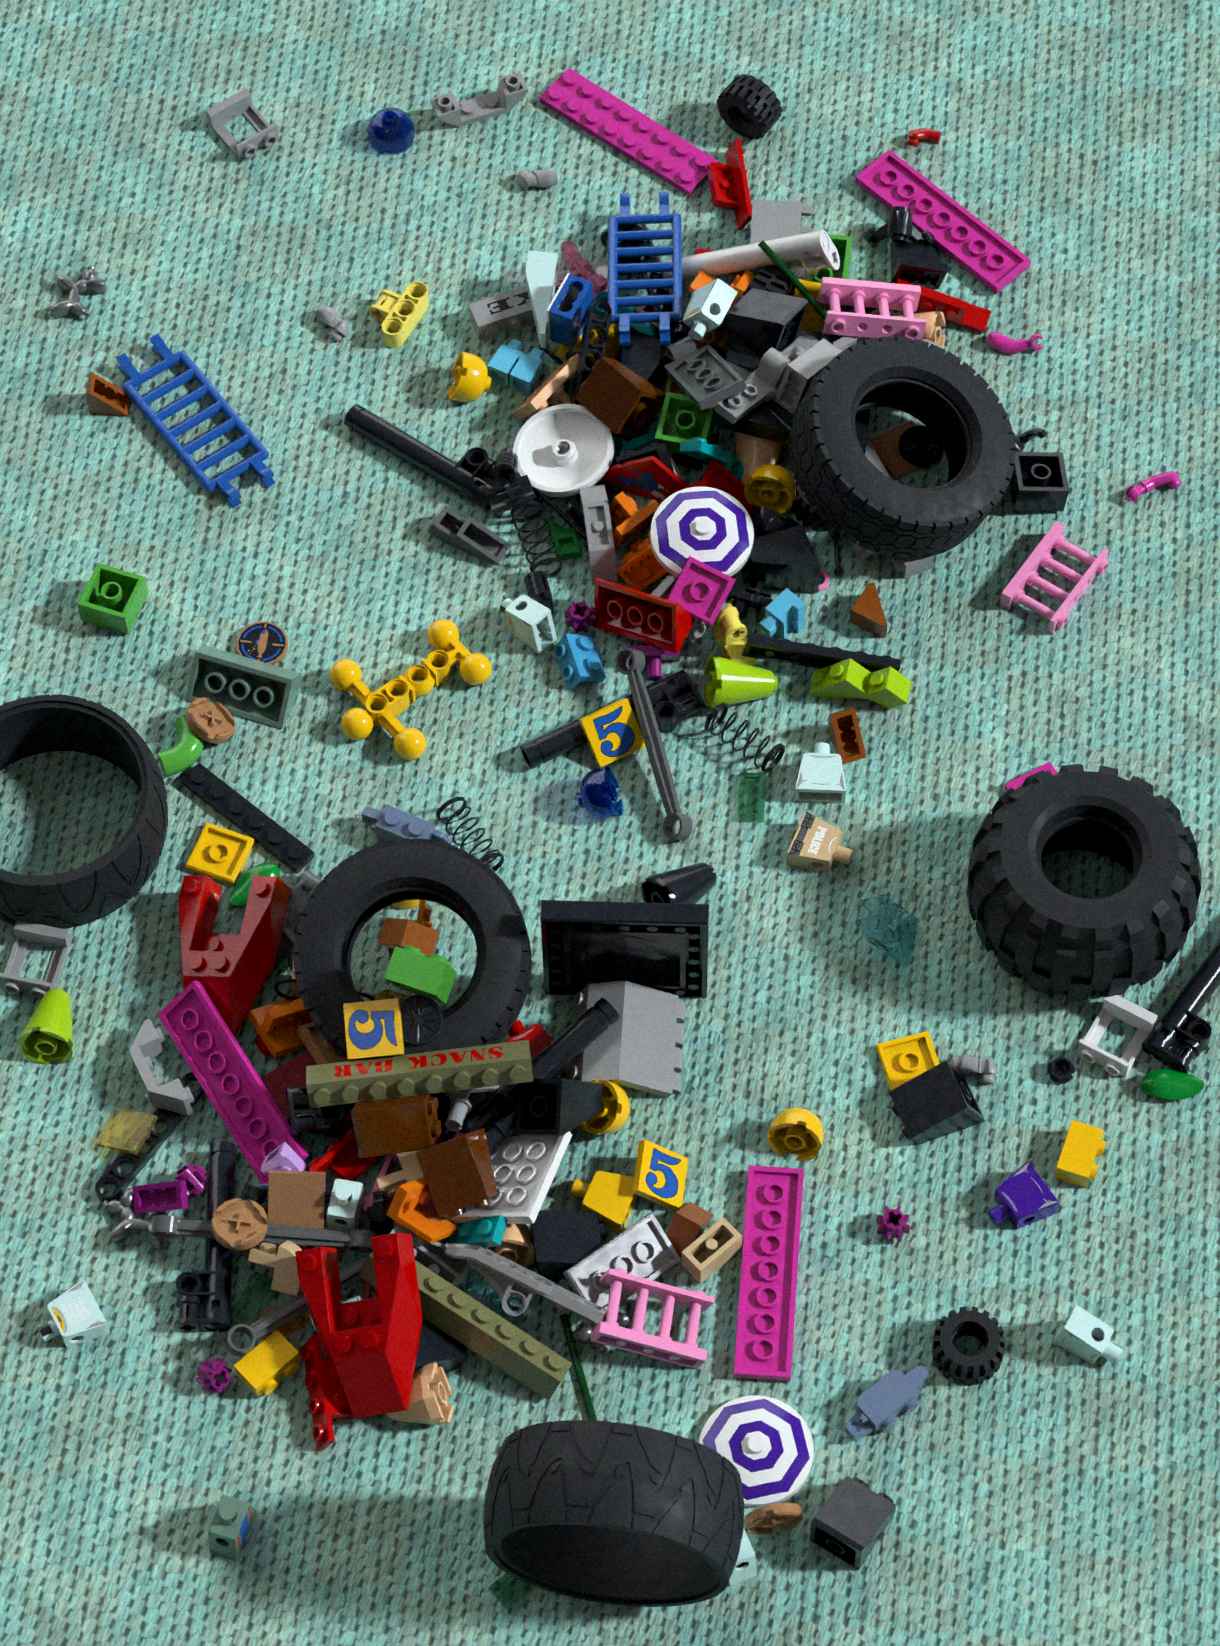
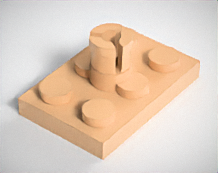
(549, 391)

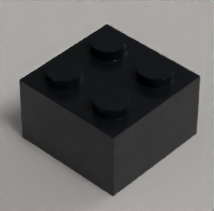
(1039, 482)

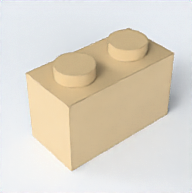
(711, 1250)

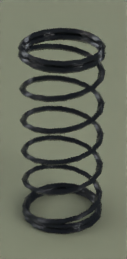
(534, 517)
(777, 748)
(487, 856)

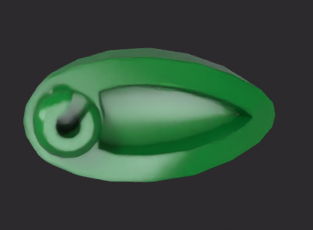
(241, 891)
(1170, 1085)

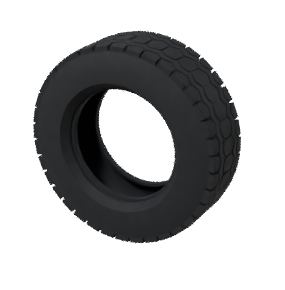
(939, 395)
(404, 872)

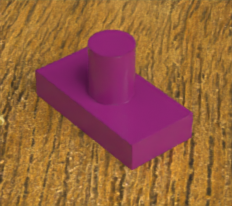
(654, 657)
(160, 1197)

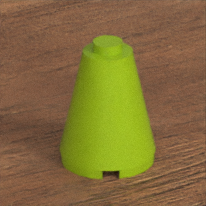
(736, 682)
(49, 1029)

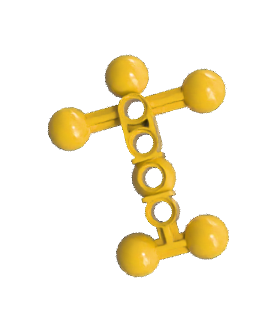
(408, 742)

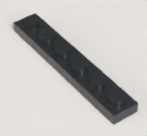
(811, 655)
(247, 818)

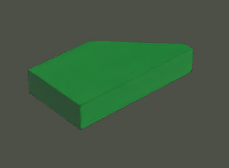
(565, 541)

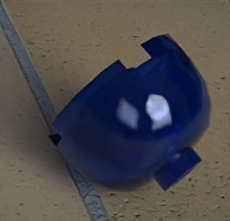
(391, 131)
(599, 792)

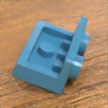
(578, 660)

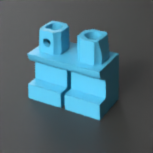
(515, 367)
(783, 615)

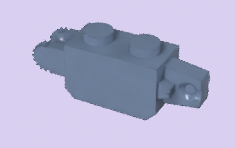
(397, 824)
(886, 1401)

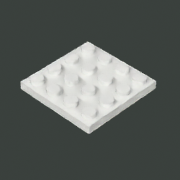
(522, 1175)

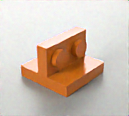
(628, 518)
(278, 1025)

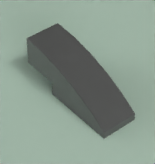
(469, 536)

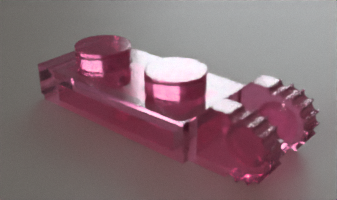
(581, 267)

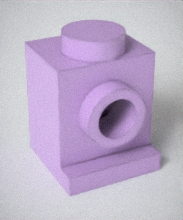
(283, 1159)

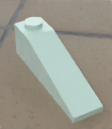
(541, 279)

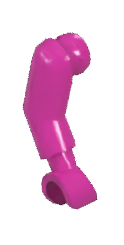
(1011, 346)
(1147, 485)

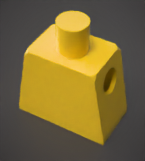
(608, 1196)

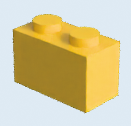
(1079, 1154)
(268, 1364)

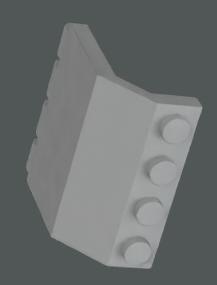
(640, 1045)

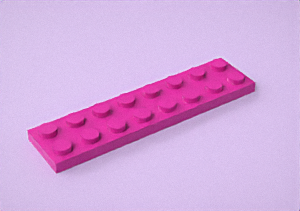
(628, 131)
(954, 228)
(227, 1077)
(769, 1273)

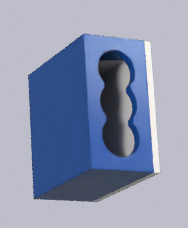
(568, 310)

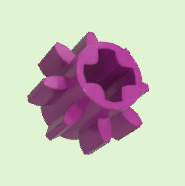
(579, 617)
(194, 1178)
(890, 1230)
(213, 1375)

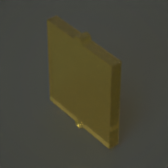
(127, 1130)

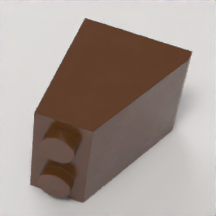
(620, 398)
(395, 1125)
(459, 1173)

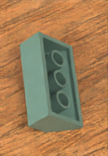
(243, 685)

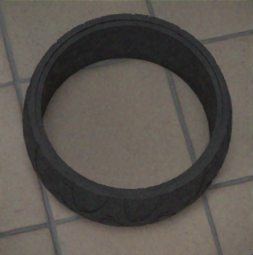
(106, 884)
(614, 1513)

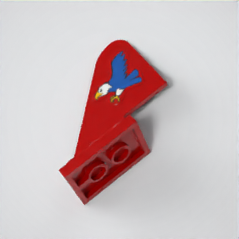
(655, 481)

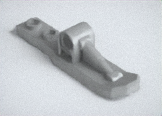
(765, 380)
(513, 1279)

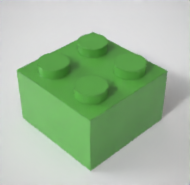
(683, 421)
(112, 598)
(421, 974)

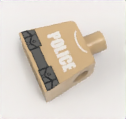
(817, 845)

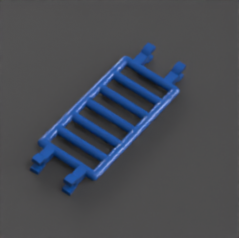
(675, 267)
(234, 421)

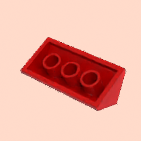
(641, 616)

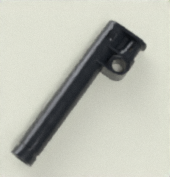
(677, 329)
(463, 477)
(670, 697)
(1172, 1036)
(498, 1112)
(317, 1119)
(211, 1299)

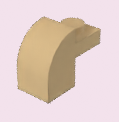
(409, 1171)
(284, 1263)

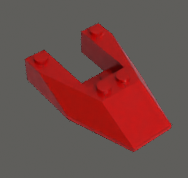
(230, 964)
(372, 1339)

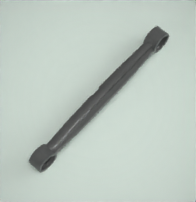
(654, 744)
(355, 1240)
(288, 1311)

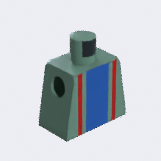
(232, 1524)

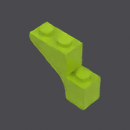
(852, 680)

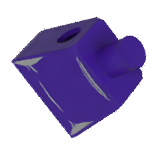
(1023, 1199)

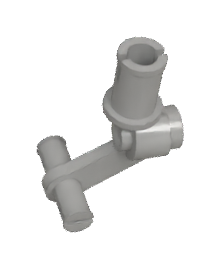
(461, 1106)

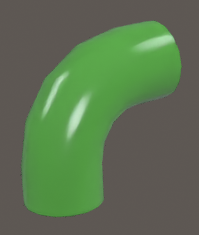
(184, 752)

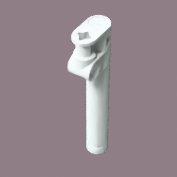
(800, 253)

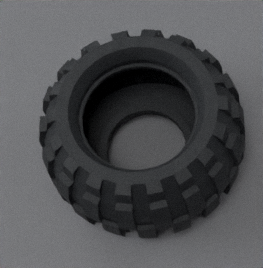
(1071, 939)

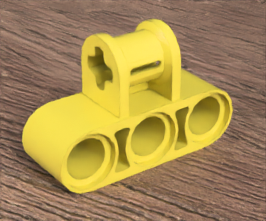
(400, 312)
(731, 635)

